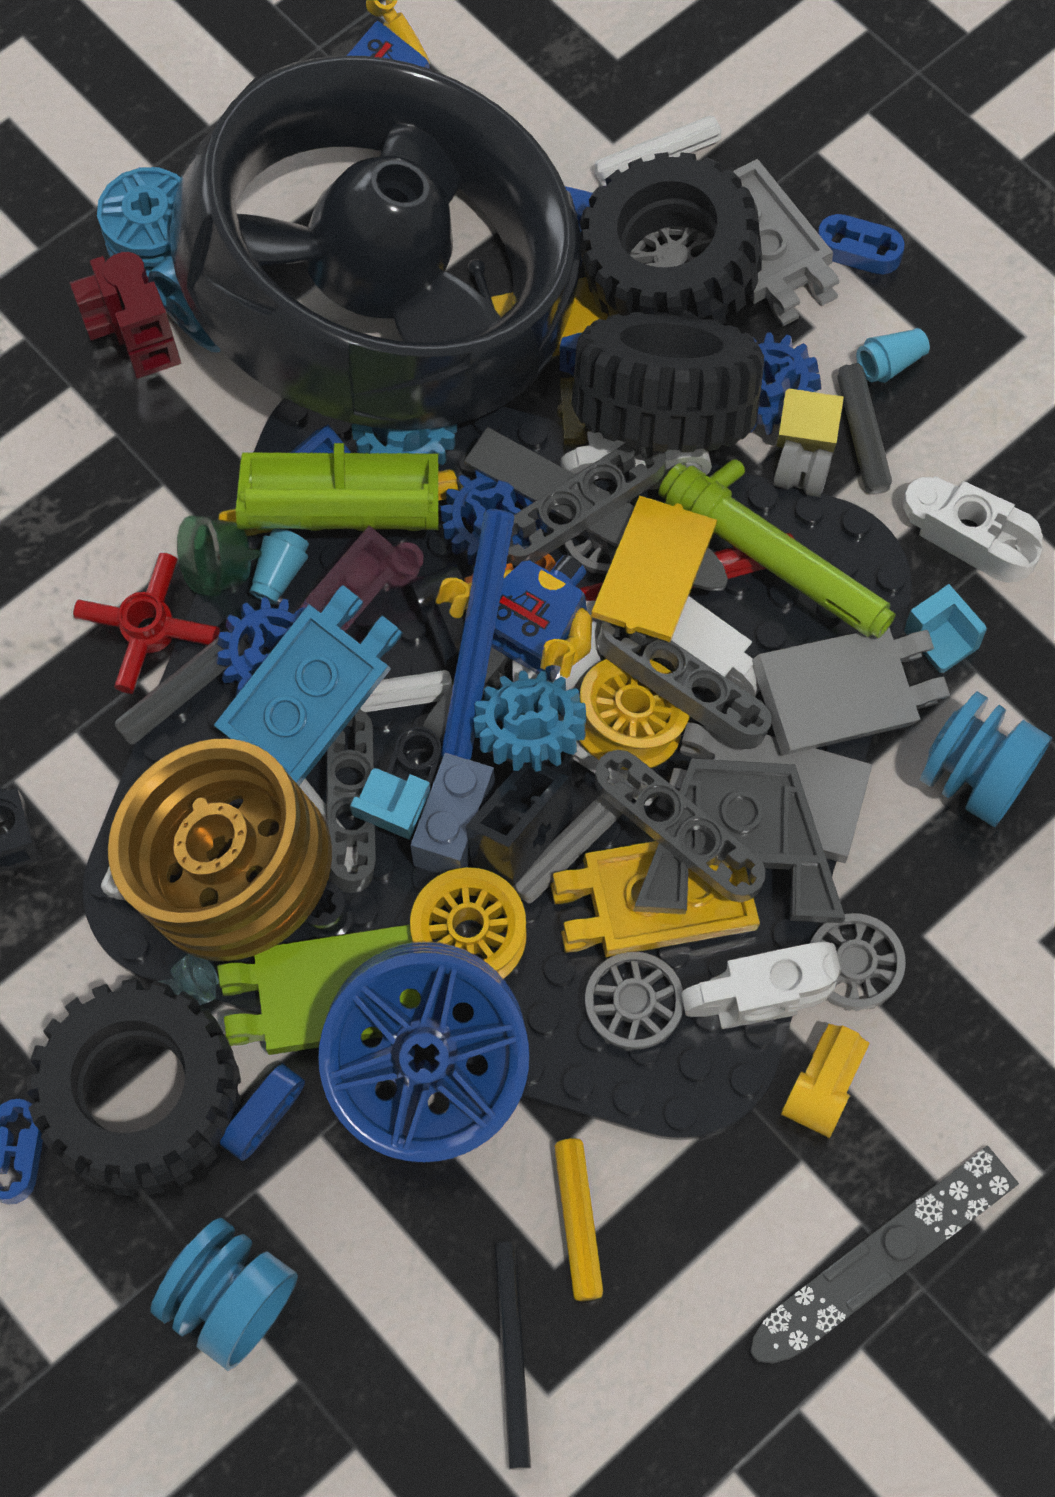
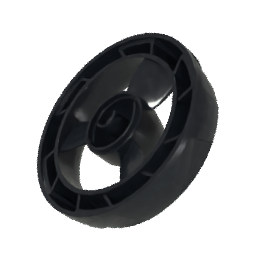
(378, 244)

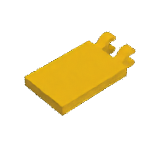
(615, 881)

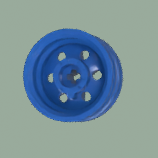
(477, 1103)

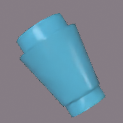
(891, 353)
(280, 561)

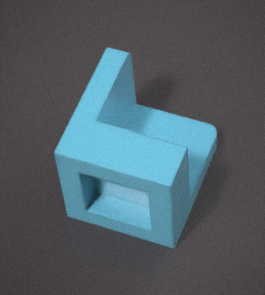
(951, 625)
(392, 802)

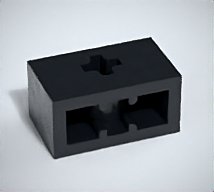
(519, 821)

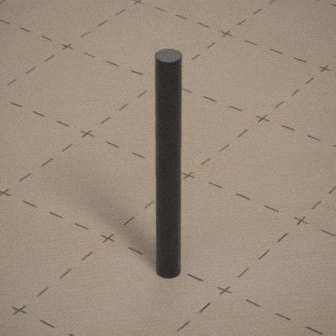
(512, 1356)

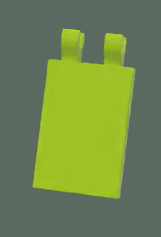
(299, 986)

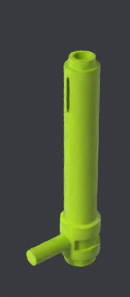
(775, 548)

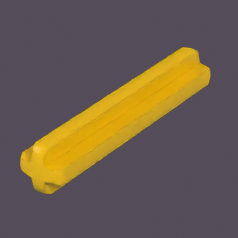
(578, 1220)

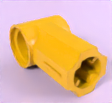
(822, 1090)

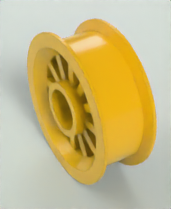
(629, 715)
(487, 887)

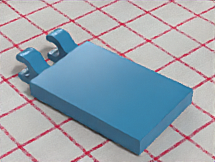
(310, 685)

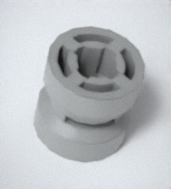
(802, 469)

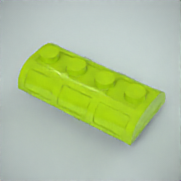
(338, 491)

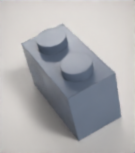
(453, 801)

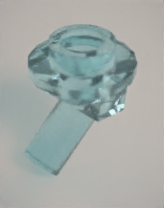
(194, 977)

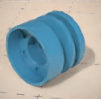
(138, 214)
(984, 758)
(215, 1287)

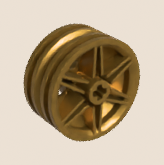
(242, 870)

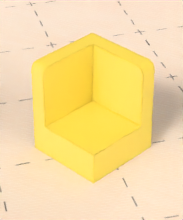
(810, 420)

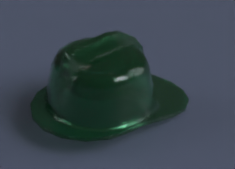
(213, 554)

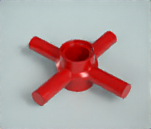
(135, 610)

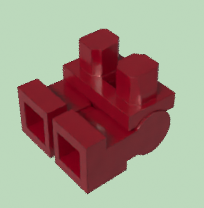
(126, 303)

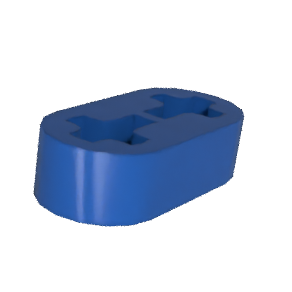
(861, 243)
(262, 1112)
(26, 1152)

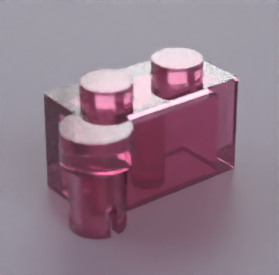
(366, 569)

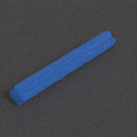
(478, 632)

